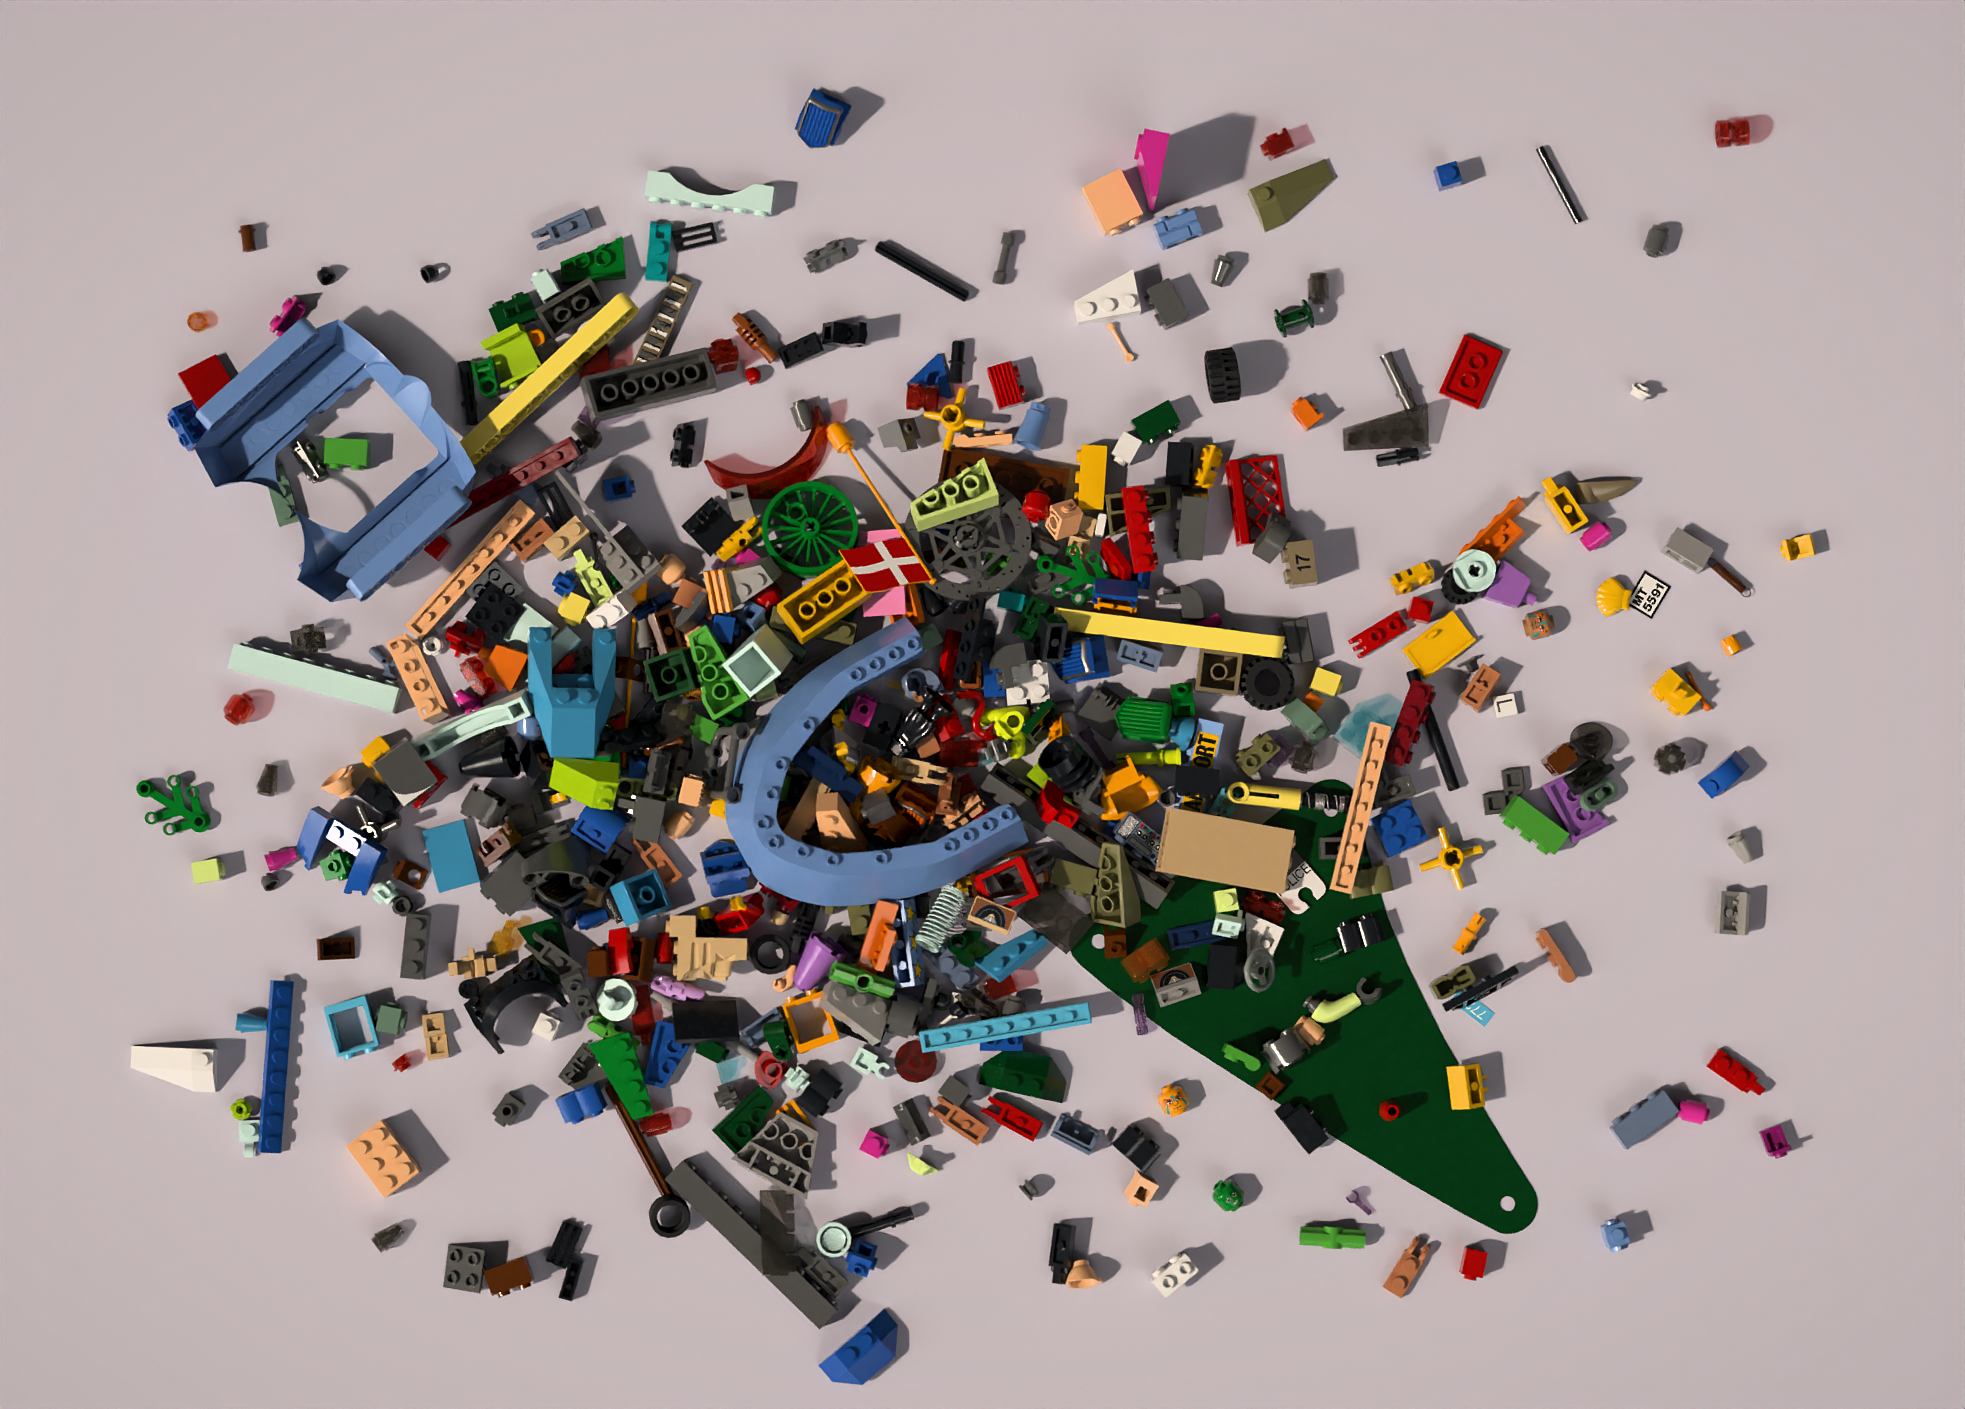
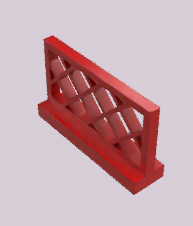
(1238, 496)

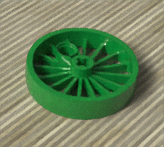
(803, 522)

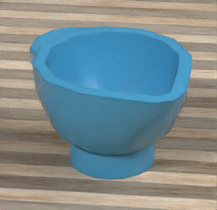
(1181, 731)

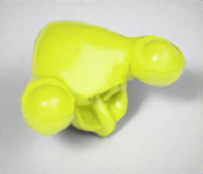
(1008, 726)

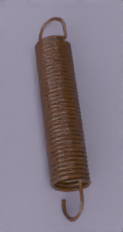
(1726, 575)

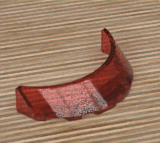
(796, 470)

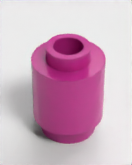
(1596, 536)
(1693, 1111)

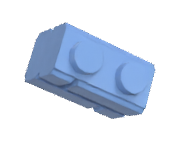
(1177, 228)

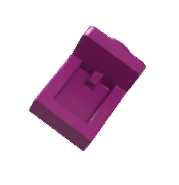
(1775, 1141)

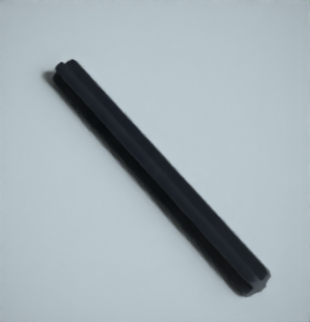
(1437, 742)

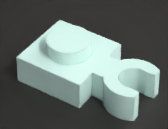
(866, 1061)

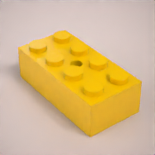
(806, 613)

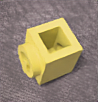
(574, 609)

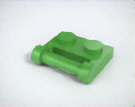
(1235, 1054)

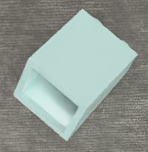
(758, 660)

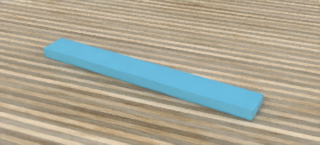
(1005, 1027)

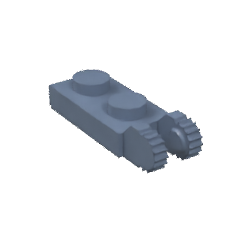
(563, 229)
(951, 968)

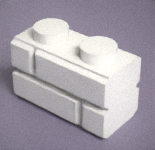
(612, 610)

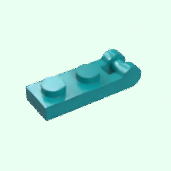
(658, 252)

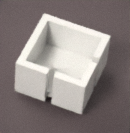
(1029, 683)

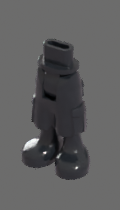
(917, 724)

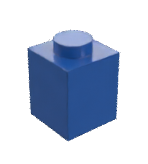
(1447, 176)

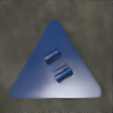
(934, 374)

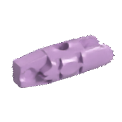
(677, 989)

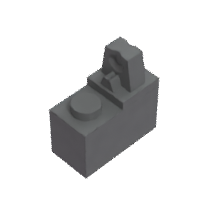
(649, 815)

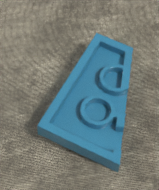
(1011, 955)

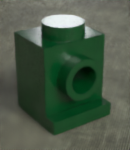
(713, 1051)

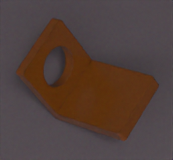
(625, 667)
(402, 870)
(1114, 942)

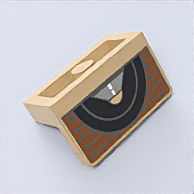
(992, 915)

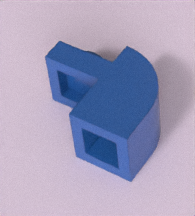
(1724, 774)

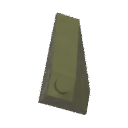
(1285, 195)
(1115, 892)

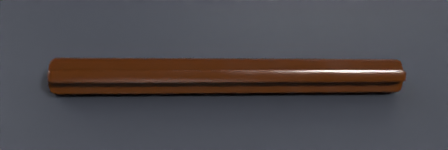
(640, 1143)

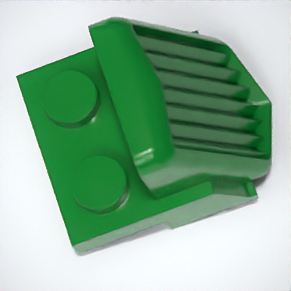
(1144, 720)

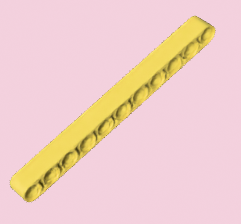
(549, 377)
(1173, 632)

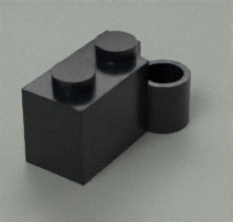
(380, 798)
(1302, 1125)

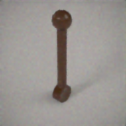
(680, 740)

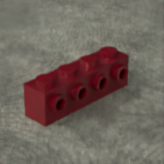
(1408, 723)

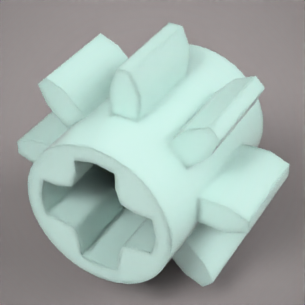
(385, 892)
(797, 1078)

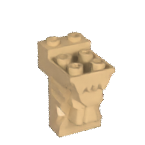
(703, 956)

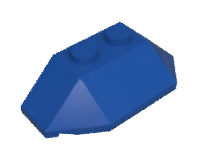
(863, 1352)

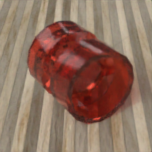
(1739, 131)
(922, 397)

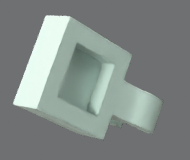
(249, 1134)

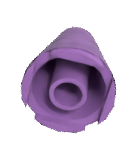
(817, 961)

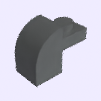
(1273, 538)
(1189, 601)
(1003, 660)

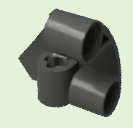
(565, 856)

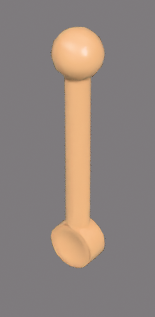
(1129, 357)

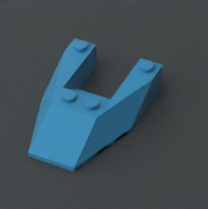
(571, 706)

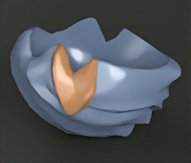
(916, 679)

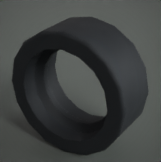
(770, 938)
(665, 1200)

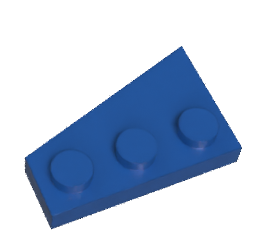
(664, 1055)

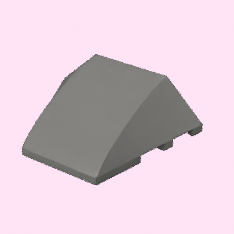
(778, 1155)

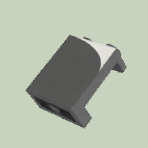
(405, 772)

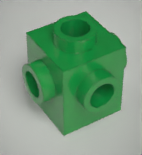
(337, 865)

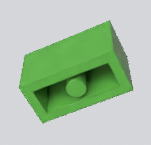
(347, 452)

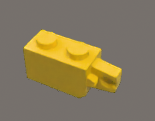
(1563, 506)

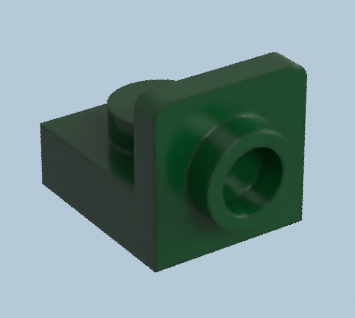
(735, 716)

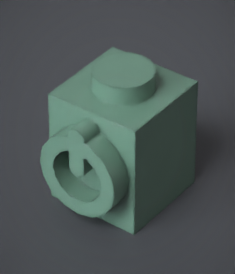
(391, 1018)

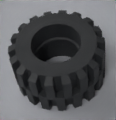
(1222, 375)
(1267, 664)

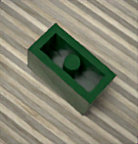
(1155, 423)

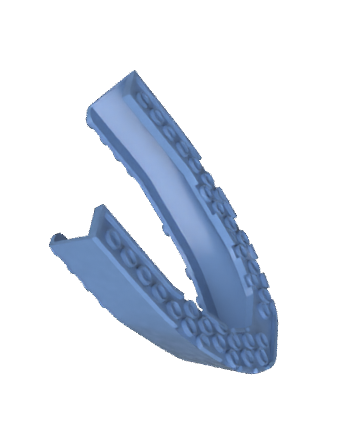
(835, 877)

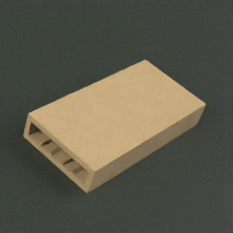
(1225, 850)

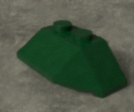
(1024, 1074)

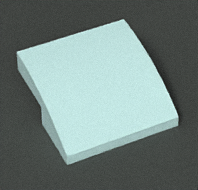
(519, 631)

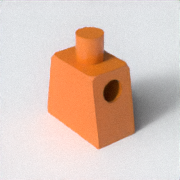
(505, 664)

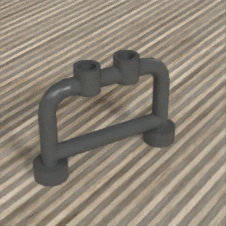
(731, 794)

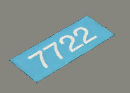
(1478, 1011)

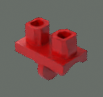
(462, 642)

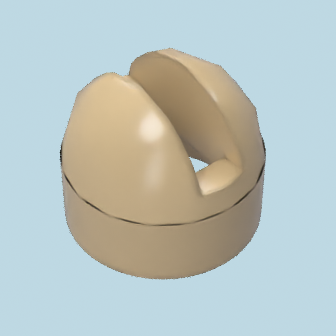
(779, 916)

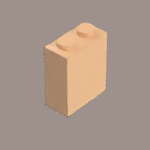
(1112, 202)

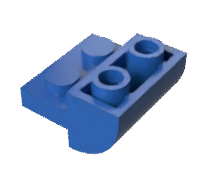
(601, 826)

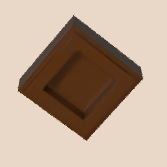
(1270, 1085)

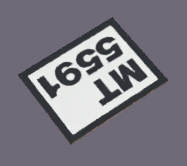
(1648, 594)

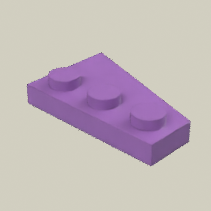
(1570, 813)

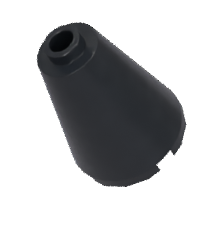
(492, 760)

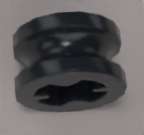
(463, 985)

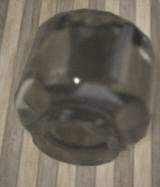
(1303, 758)

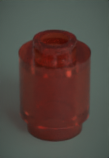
(656, 1124)

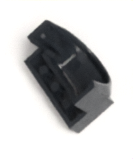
(522, 980)

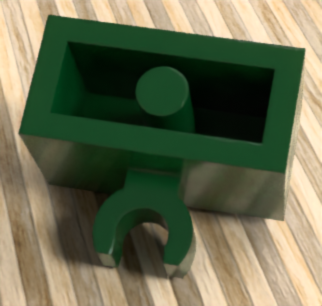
(517, 310)

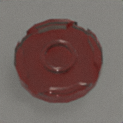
(914, 1064)

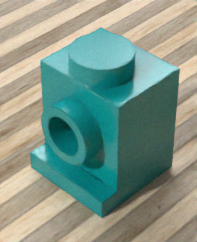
(1012, 600)

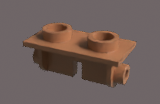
(948, 796)

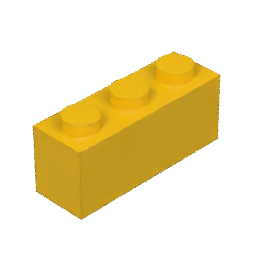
(1091, 477)

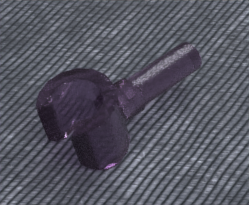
(1358, 1202)

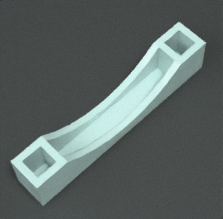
(753, 199)
(499, 713)

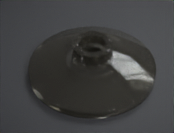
(1591, 734)

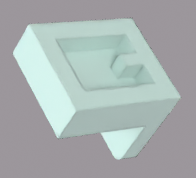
(1228, 925)

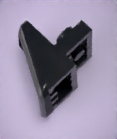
(559, 899)

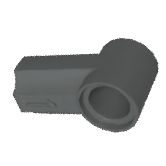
(1044, 545)

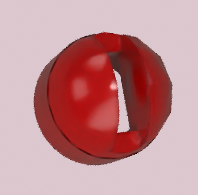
(753, 375)

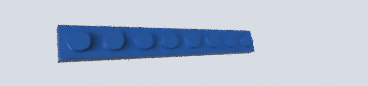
(275, 1066)

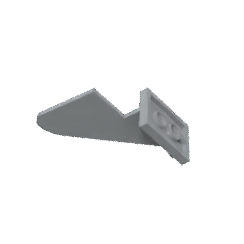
(622, 553)

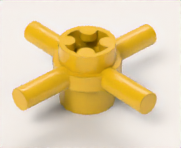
(954, 412)
(1441, 860)

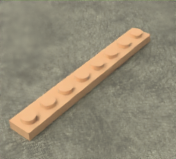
(470, 569)
(1360, 807)

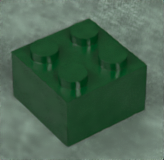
(672, 674)

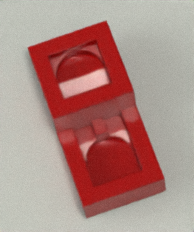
(619, 950)

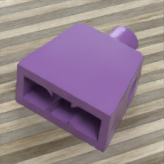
(1510, 587)

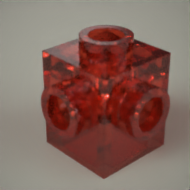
(723, 356)

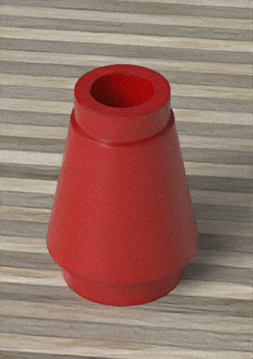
(664, 949)
(1383, 1110)

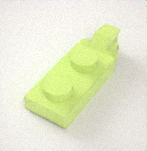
(592, 580)

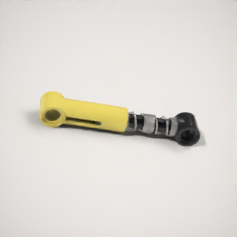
(1287, 798)

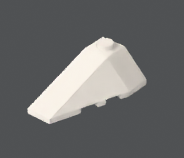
(185, 1067)

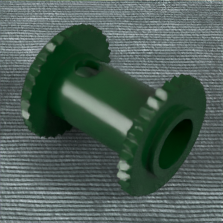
(1291, 319)

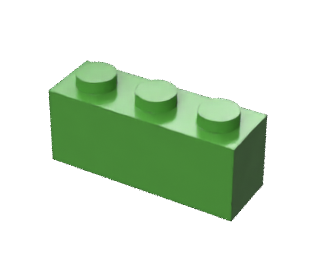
(1533, 826)

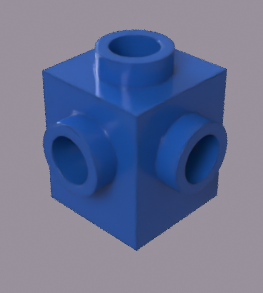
(862, 1258)

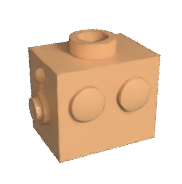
(1064, 519)

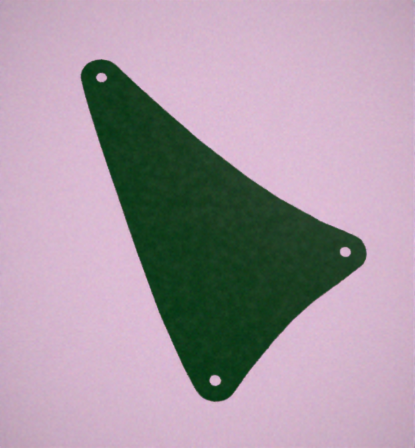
(1366, 1055)

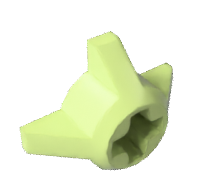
(920, 1166)

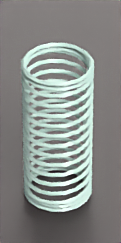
(957, 895)

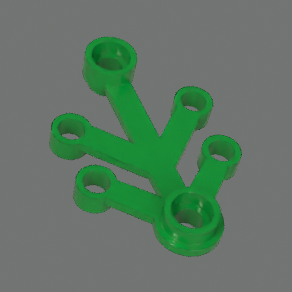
(1079, 575)
(176, 807)

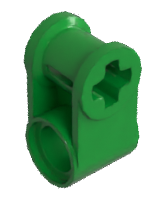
(486, 373)

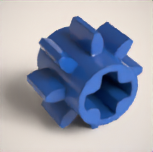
(564, 583)

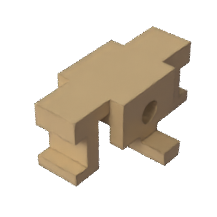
(473, 965)

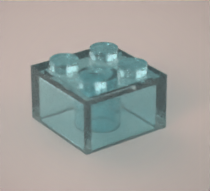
(1354, 729)

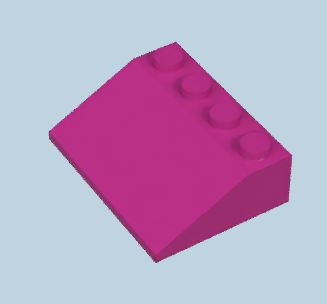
(1151, 155)

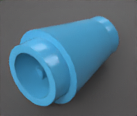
(250, 1023)

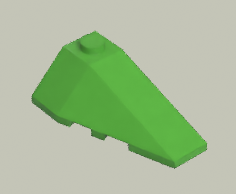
(718, 688)

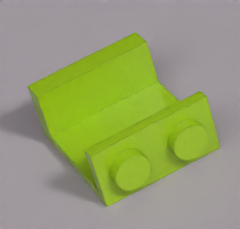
(512, 355)

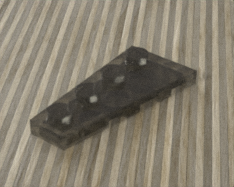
(1396, 430)

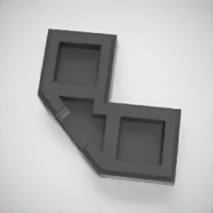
(1512, 785)

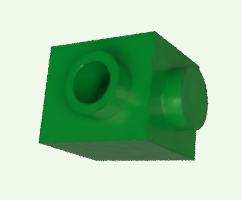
(1182, 700)

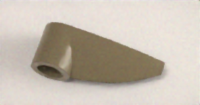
(1601, 491)

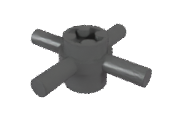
(380, 830)

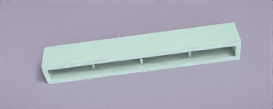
(314, 678)

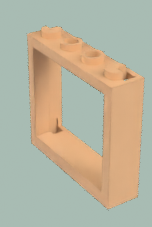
(418, 678)

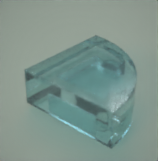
(727, 1070)

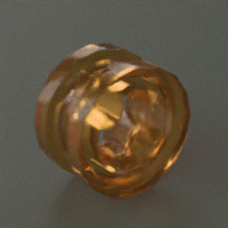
(190, 322)

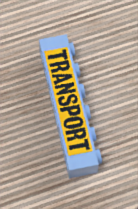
(1201, 754)

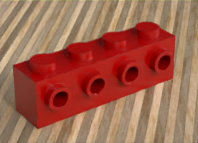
(1137, 526)

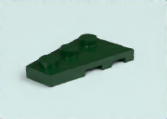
(744, 1120)

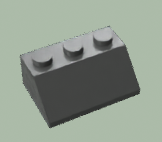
(571, 308)

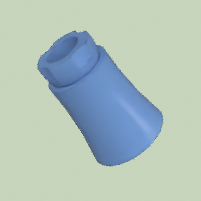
(1033, 427)

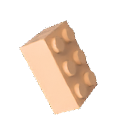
(384, 1158)

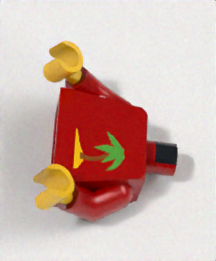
(737, 916)

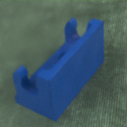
(1115, 590)

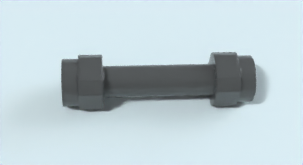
(1000, 276)

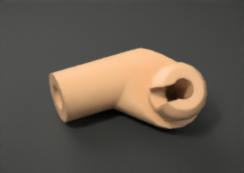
(786, 981)

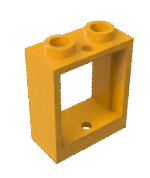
(803, 1047)

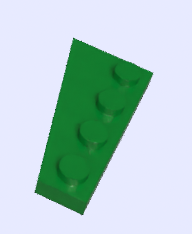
(622, 1067)

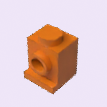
(1305, 413)

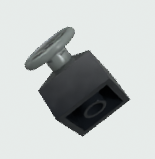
(1229, 968)

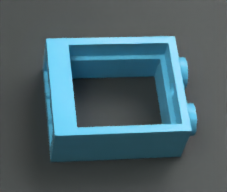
(346, 1005)

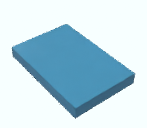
(451, 856)

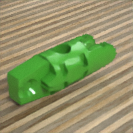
(605, 1028)

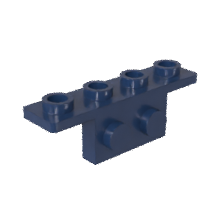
(828, 772)

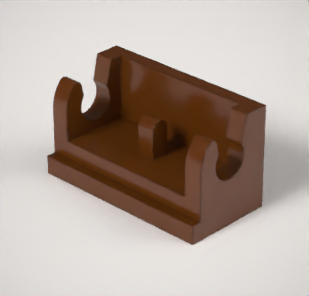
(499, 844)

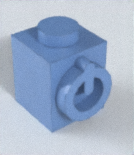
(1615, 1235)

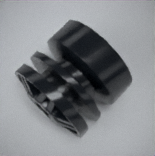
(1067, 763)

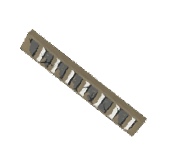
(664, 320)

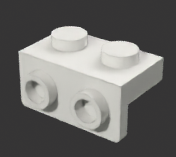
(1174, 1274)

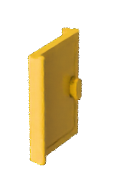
(1438, 647)

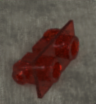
(474, 669)
(1273, 909)

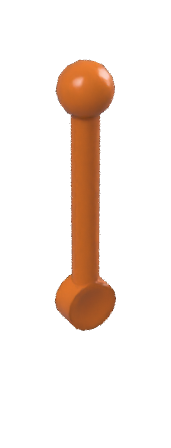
(1706, 706)

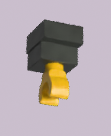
(543, 802)

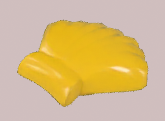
(1612, 597)

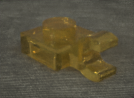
(502, 942)

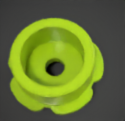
(241, 1114)

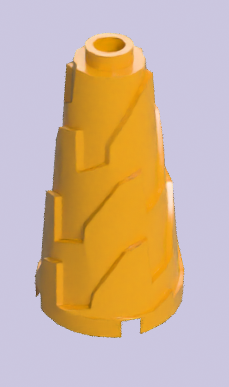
(873, 777)

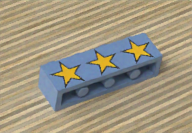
(906, 953)

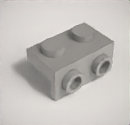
(1732, 913)

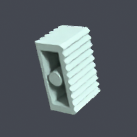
(545, 285)

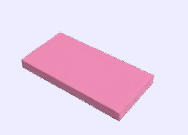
(890, 601)

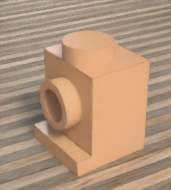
(1147, 1190)

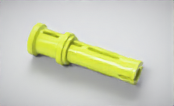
(1161, 757)

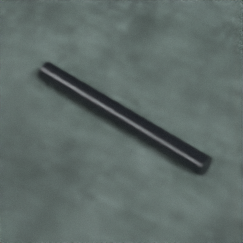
(1559, 185)

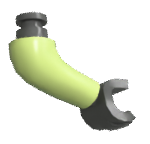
(1329, 1011)

